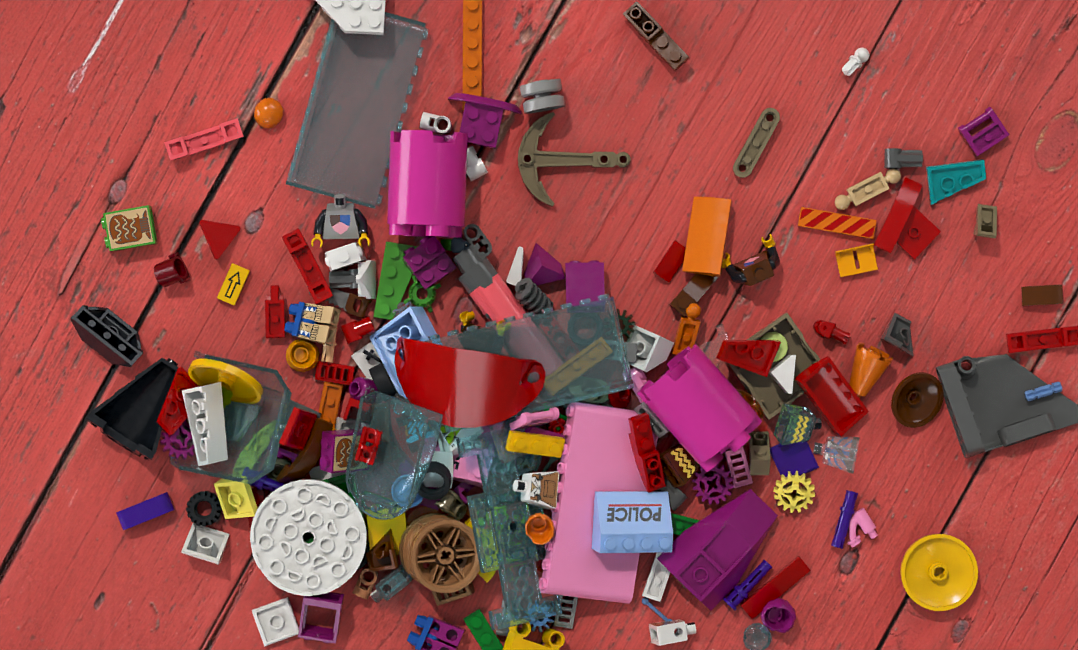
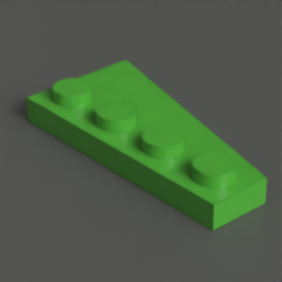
(393, 280)

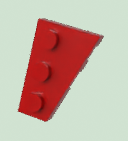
(750, 354)
(173, 410)

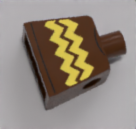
(678, 465)

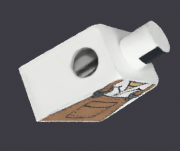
(538, 489)
(663, 632)

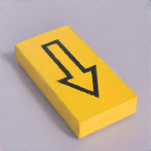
(233, 284)

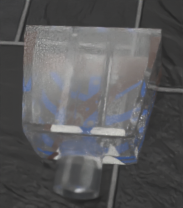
(839, 452)

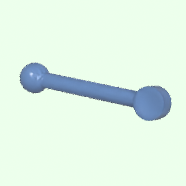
(645, 601)

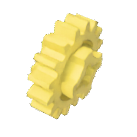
(786, 490)

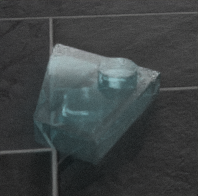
(238, 419)

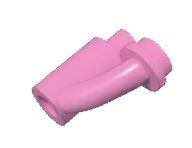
(863, 519)

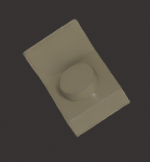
(986, 221)

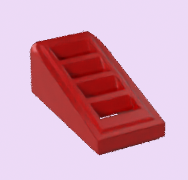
(351, 370)

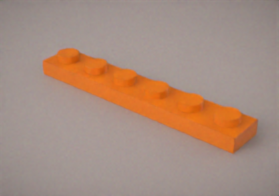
(472, 48)

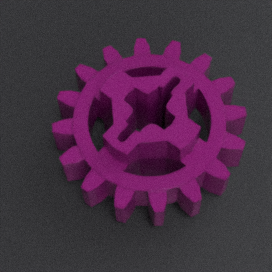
(173, 441)
(702, 477)

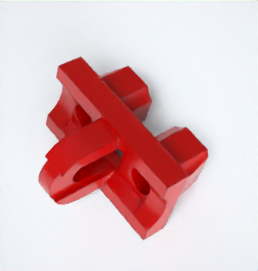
(368, 453)

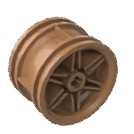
(413, 556)

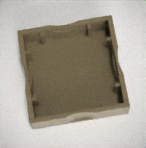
(766, 389)

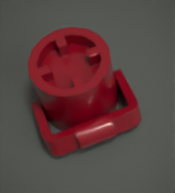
(171, 271)

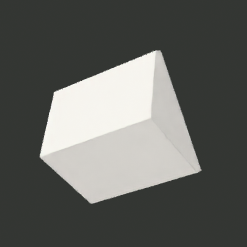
(784, 373)
(205, 543)

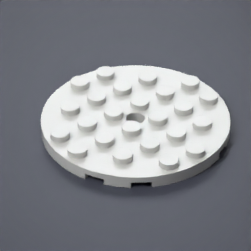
(300, 565)

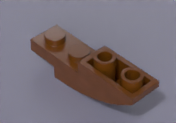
(655, 36)

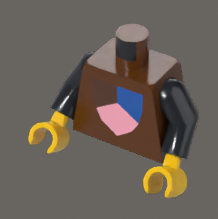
(755, 267)

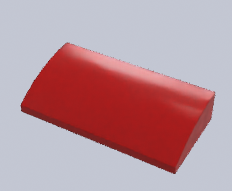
(831, 395)

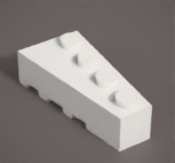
(207, 422)

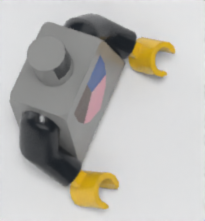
(341, 221)

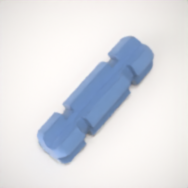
(1043, 391)

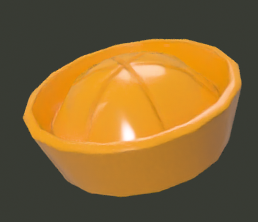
(302, 355)

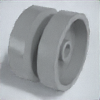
(541, 92)

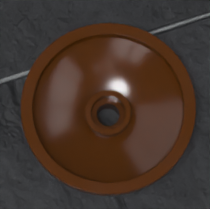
(922, 405)

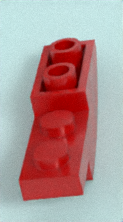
(644, 452)

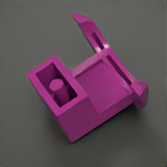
(482, 118)

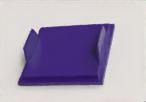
(793, 458)

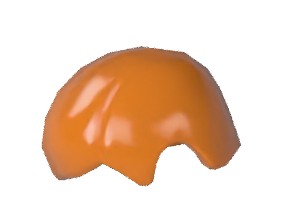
(268, 113)
(539, 528)

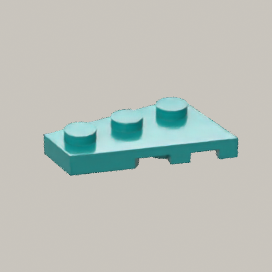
(950, 178)

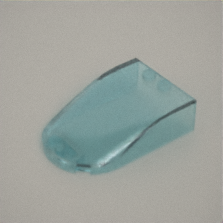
(401, 459)

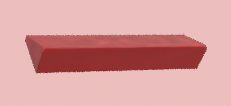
(775, 587)

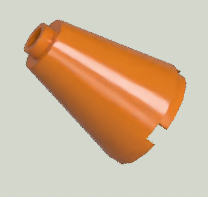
(867, 368)

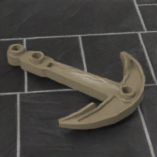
(554, 159)

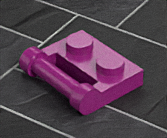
(988, 136)

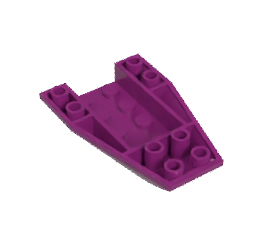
(719, 548)

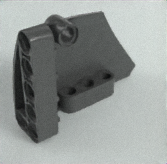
(991, 404)

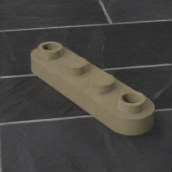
(756, 142)

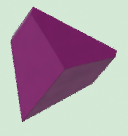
(543, 267)

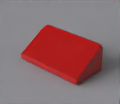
(671, 261)

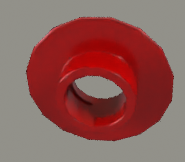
(618, 402)

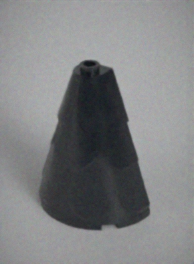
(133, 410)

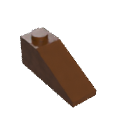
(692, 292)

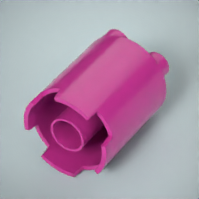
(427, 183)
(700, 407)

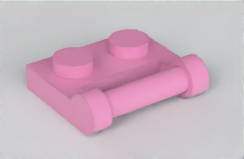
(534, 419)

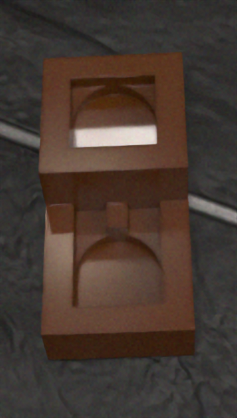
(1042, 295)

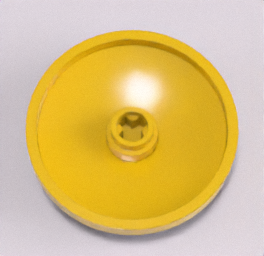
(243, 386)
(939, 572)

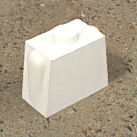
(344, 256)

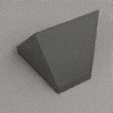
(899, 334)

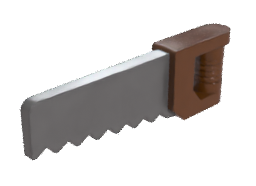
(347, 301)

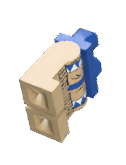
(307, 322)

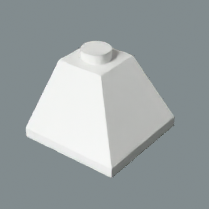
(650, 349)

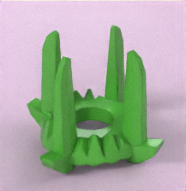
(421, 302)

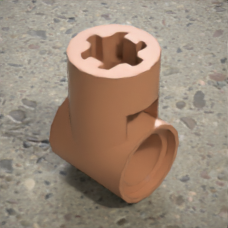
(361, 591)

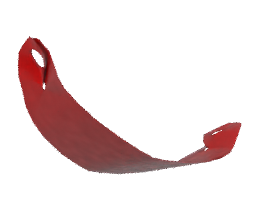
(465, 384)

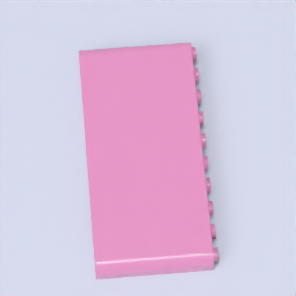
(593, 459)

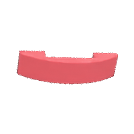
(204, 140)

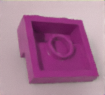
(428, 262)

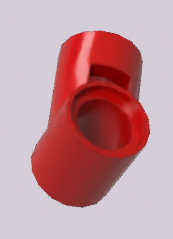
(356, 330)

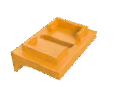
(865, 256)

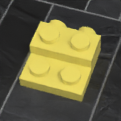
(235, 499)

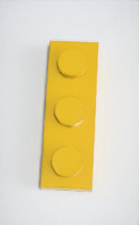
(535, 444)

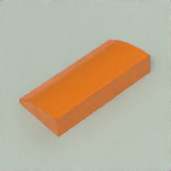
(707, 236)

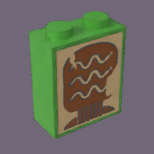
(129, 228)

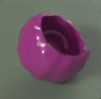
(778, 615)

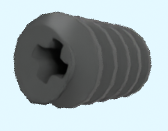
(531, 296)

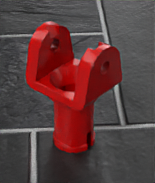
(829, 330)

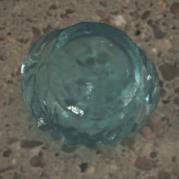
(757, 637)

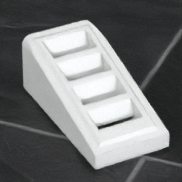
(515, 272)

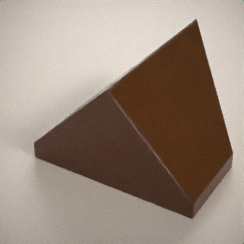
(383, 554)

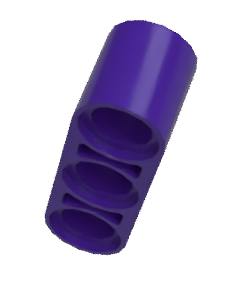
(145, 511)

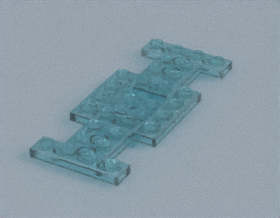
(515, 551)

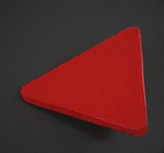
(218, 235)

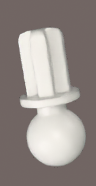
(855, 61)

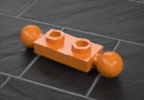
(687, 329)

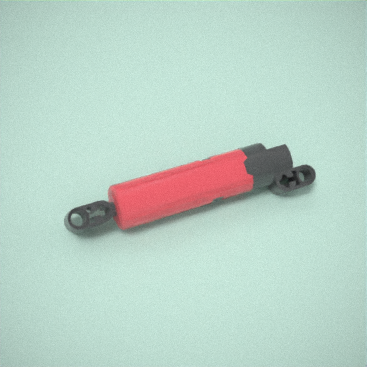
(484, 282)

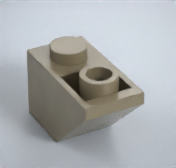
(759, 453)

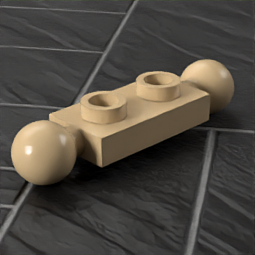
(867, 189)

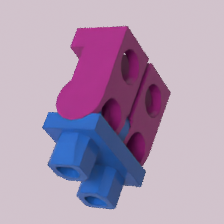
(433, 632)

